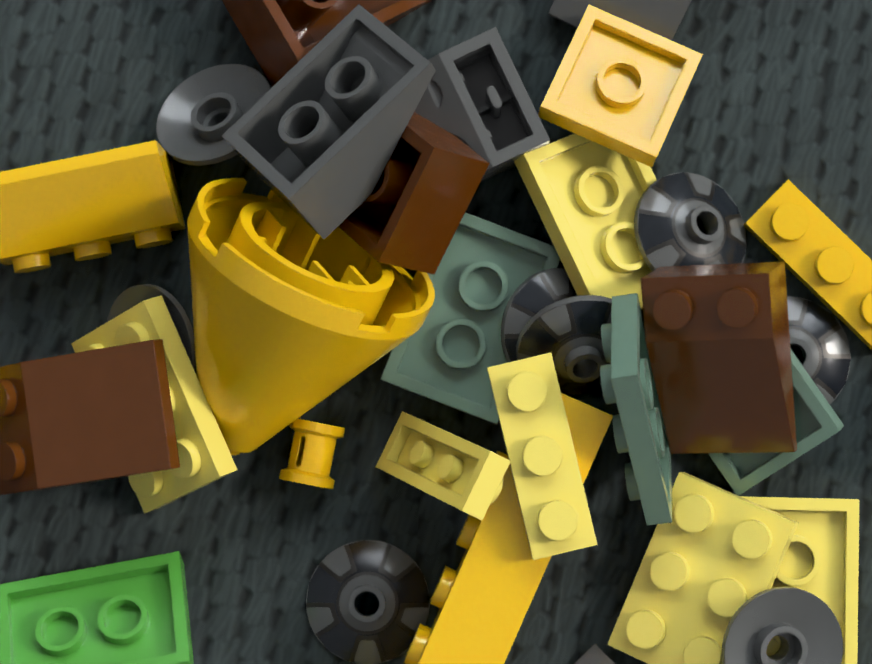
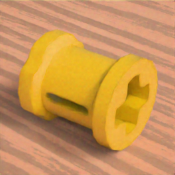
(312, 453)

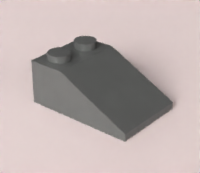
(334, 120)

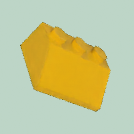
(88, 205)

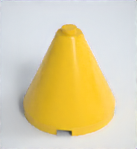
(285, 310)

